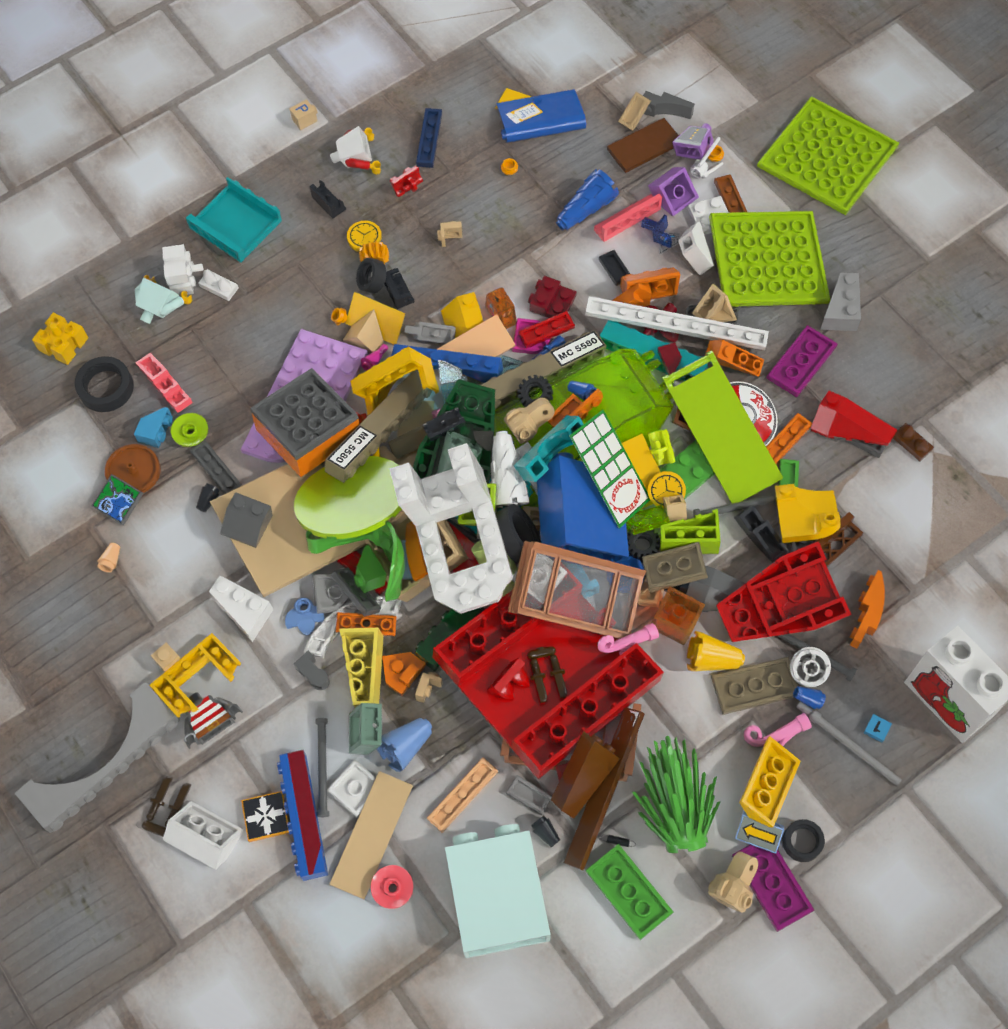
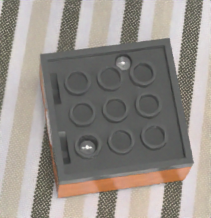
(304, 421)

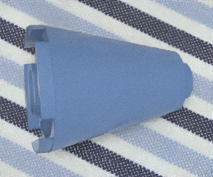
(404, 742)

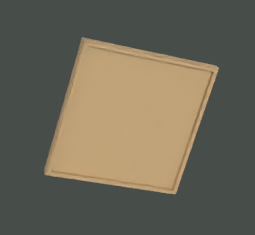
(283, 549)

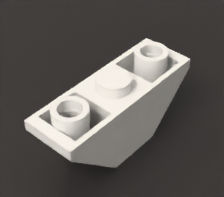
(696, 249)

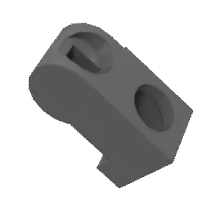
(316, 677)

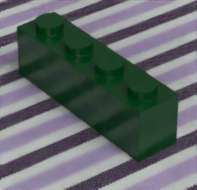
(450, 623)

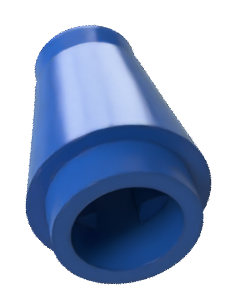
(581, 389)
(811, 697)

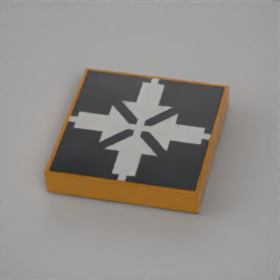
(265, 816)

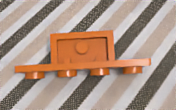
(575, 407)

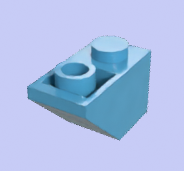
(153, 427)

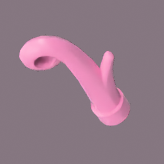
(607, 643)
(783, 734)

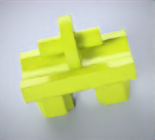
(661, 447)

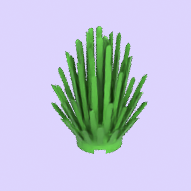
(682, 812)

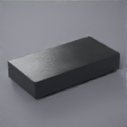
(614, 266)

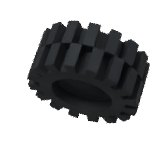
(535, 382)
(648, 535)

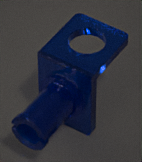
(658, 230)

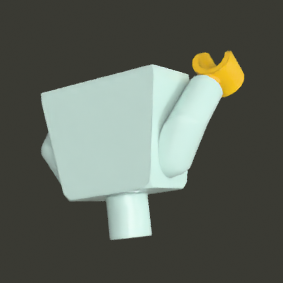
(157, 299)

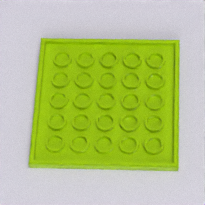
(828, 155)
(769, 258)

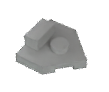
(327, 594)

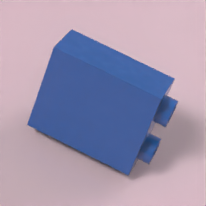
(575, 513)

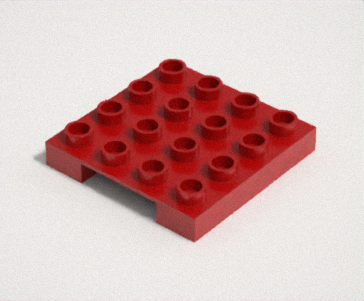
(544, 732)

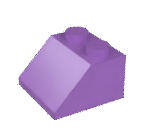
(675, 189)

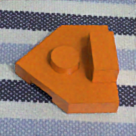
(636, 295)
(401, 670)

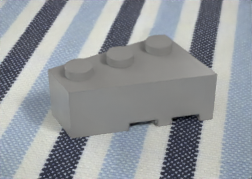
(844, 307)

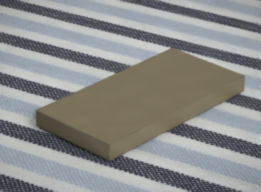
(754, 685)

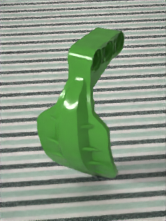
(383, 537)

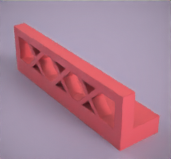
(628, 217)

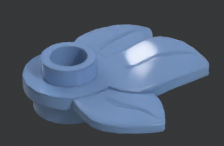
(303, 619)

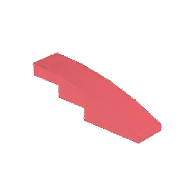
(164, 382)

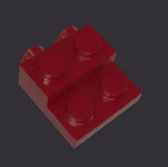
(551, 298)

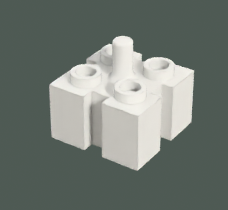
(179, 269)

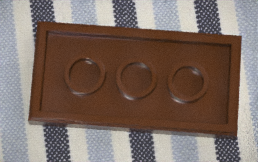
(643, 145)

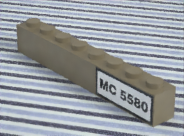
(550, 365)
(376, 428)

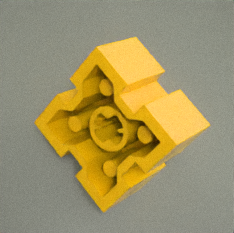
(60, 338)

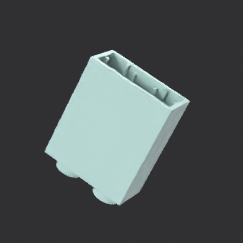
(497, 891)

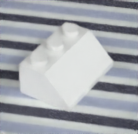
(202, 834)

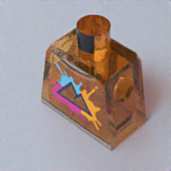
(499, 303)

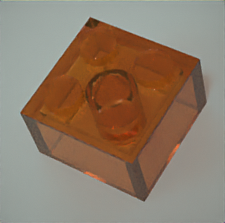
(677, 615)

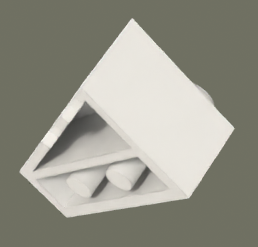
(242, 606)

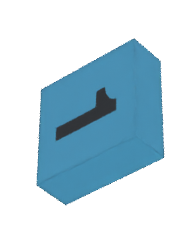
(877, 728)

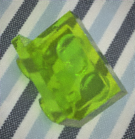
(647, 520)

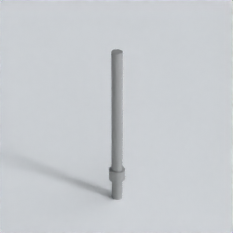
(815, 717)

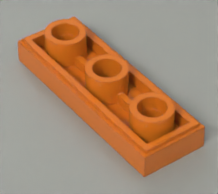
(385, 623)

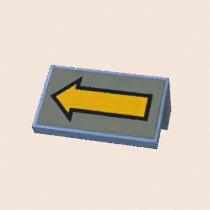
(759, 834)

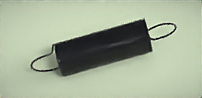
(618, 840)

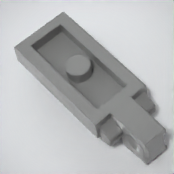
(431, 332)

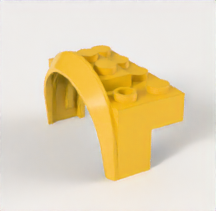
(377, 382)

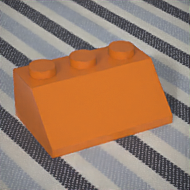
(661, 282)

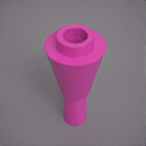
(373, 358)

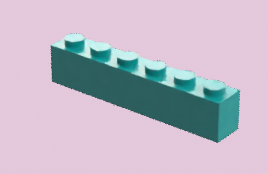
(621, 337)

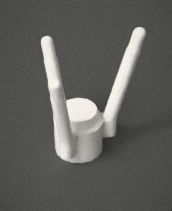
(700, 167)

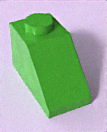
(369, 571)

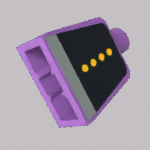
(694, 142)

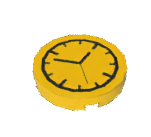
(363, 233)
(665, 485)

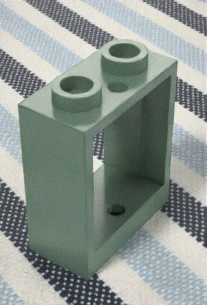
(362, 734)

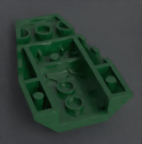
(477, 408)

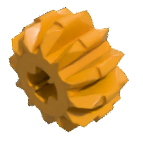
(374, 250)

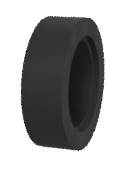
(99, 365)
(515, 529)

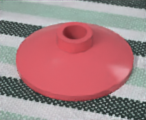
(390, 876)

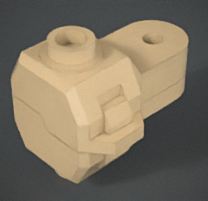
(527, 420)
(733, 886)

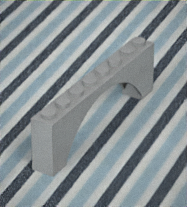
(58, 802)

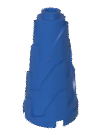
(588, 199)

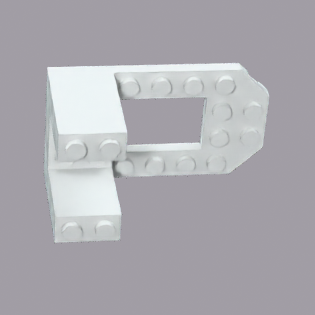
(445, 497)

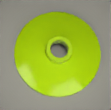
(187, 423)

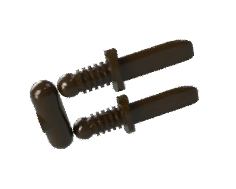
(538, 676)
(158, 829)

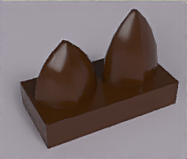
(913, 442)

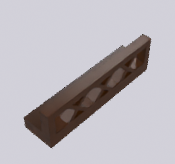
(845, 522)

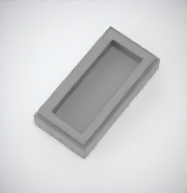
(529, 795)

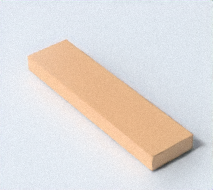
(462, 795)

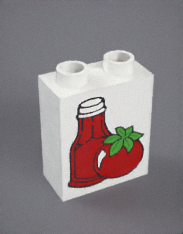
(959, 684)

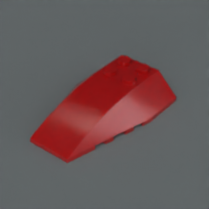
(784, 598)

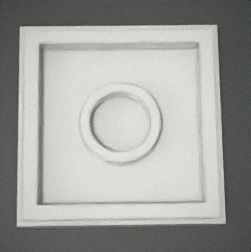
(353, 787)

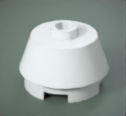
(810, 667)

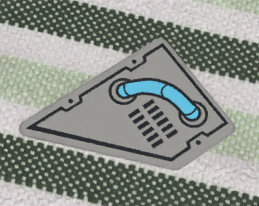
(674, 236)

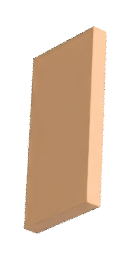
(485, 339)

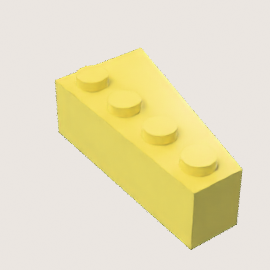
(363, 662)

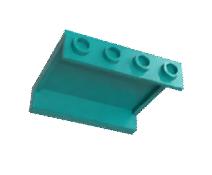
(236, 220)

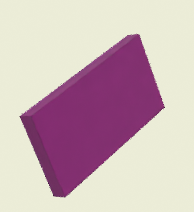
(802, 361)
(777, 888)

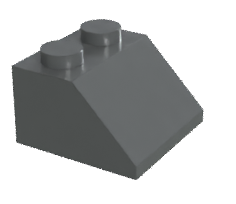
(246, 520)

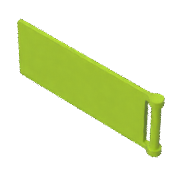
(723, 430)

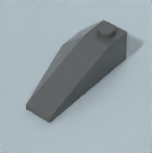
(713, 589)

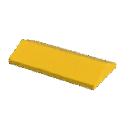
(769, 783)

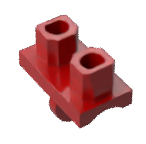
(407, 181)

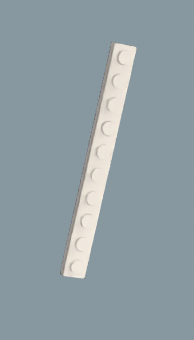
(676, 323)

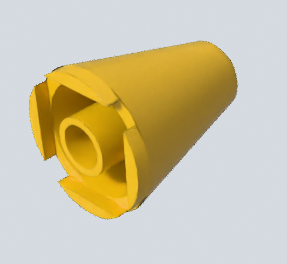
(712, 654)

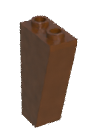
(584, 773)

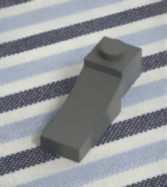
(668, 105)

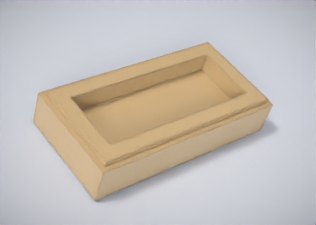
(634, 111)

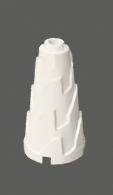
(509, 483)

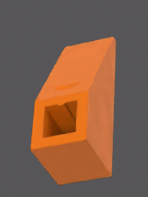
(735, 357)

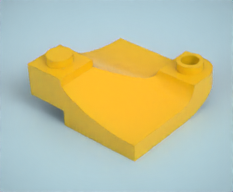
(806, 513)

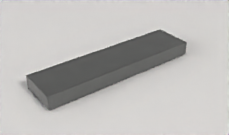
(215, 467)

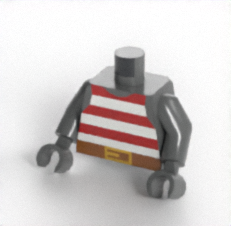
(210, 719)

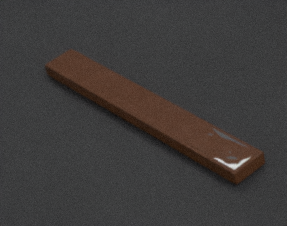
(601, 798)

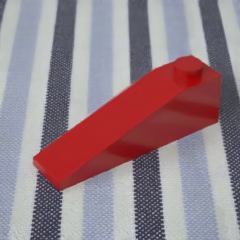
(845, 419)

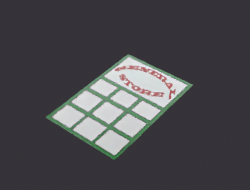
(610, 468)

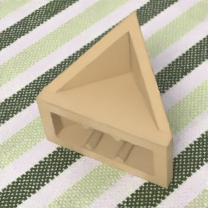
(715, 306)
(365, 333)

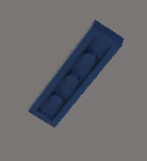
(429, 138)

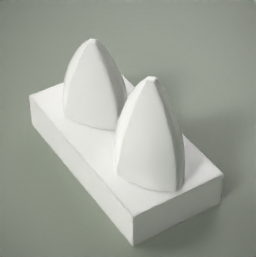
(218, 285)

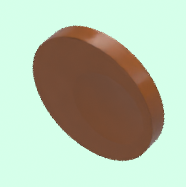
(135, 466)

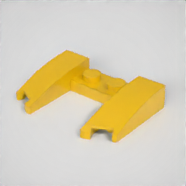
(206, 651)

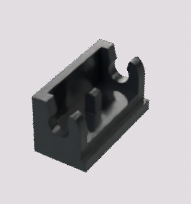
(327, 200)
(398, 289)
(442, 424)

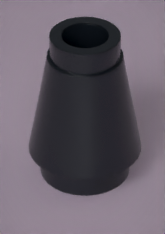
(207, 494)
(546, 831)

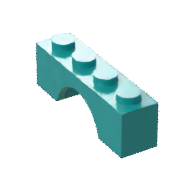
(536, 460)

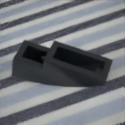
(761, 533)

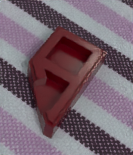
(670, 357)

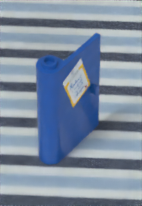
(541, 116)

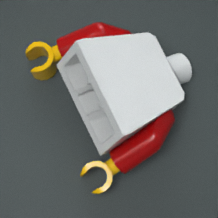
(355, 151)

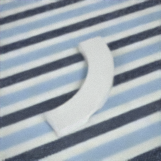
(326, 632)

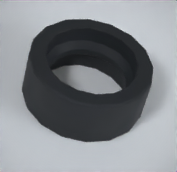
(378, 275)
(809, 825)

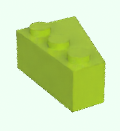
(700, 529)

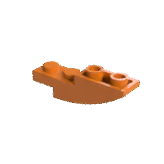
(871, 607)

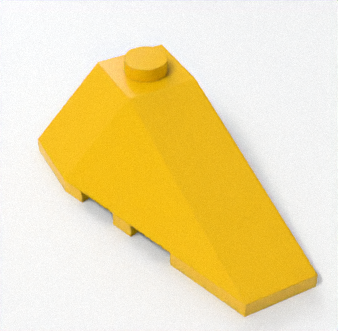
(462, 313)

